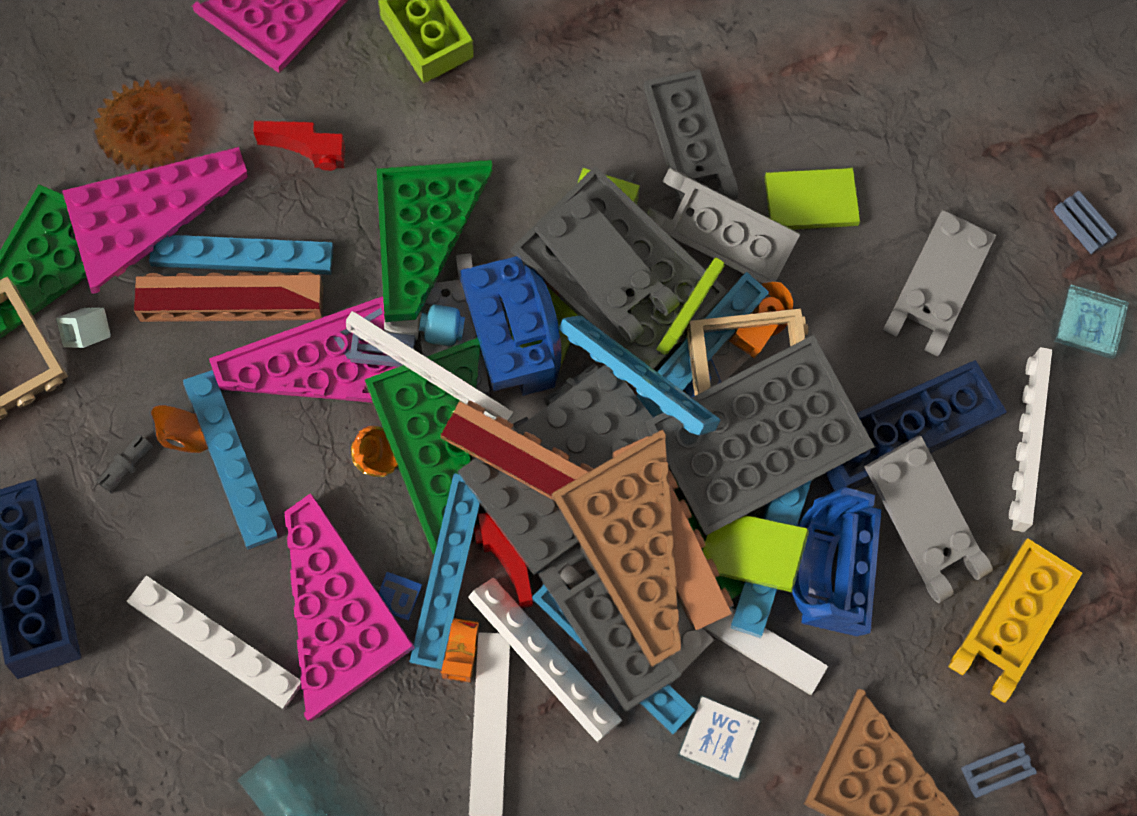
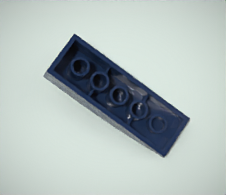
(936, 410)
(34, 599)

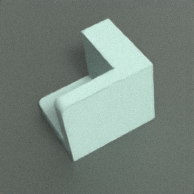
(83, 327)

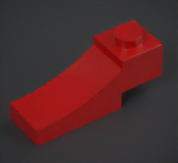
(324, 149)
(495, 541)

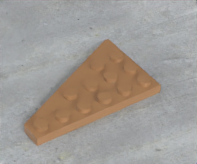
(627, 534)
(873, 771)

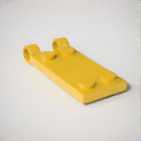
(1018, 615)

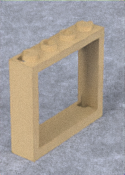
(696, 343)
(47, 380)

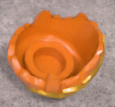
(372, 452)

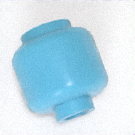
(442, 325)

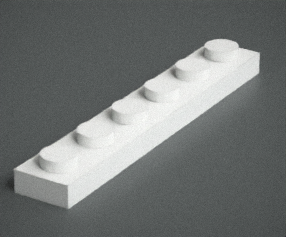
(1029, 450)
(215, 642)
(545, 659)

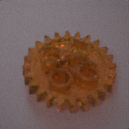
(143, 125)

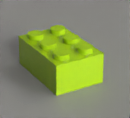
(427, 35)

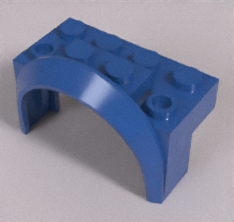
(530, 319)
(856, 530)

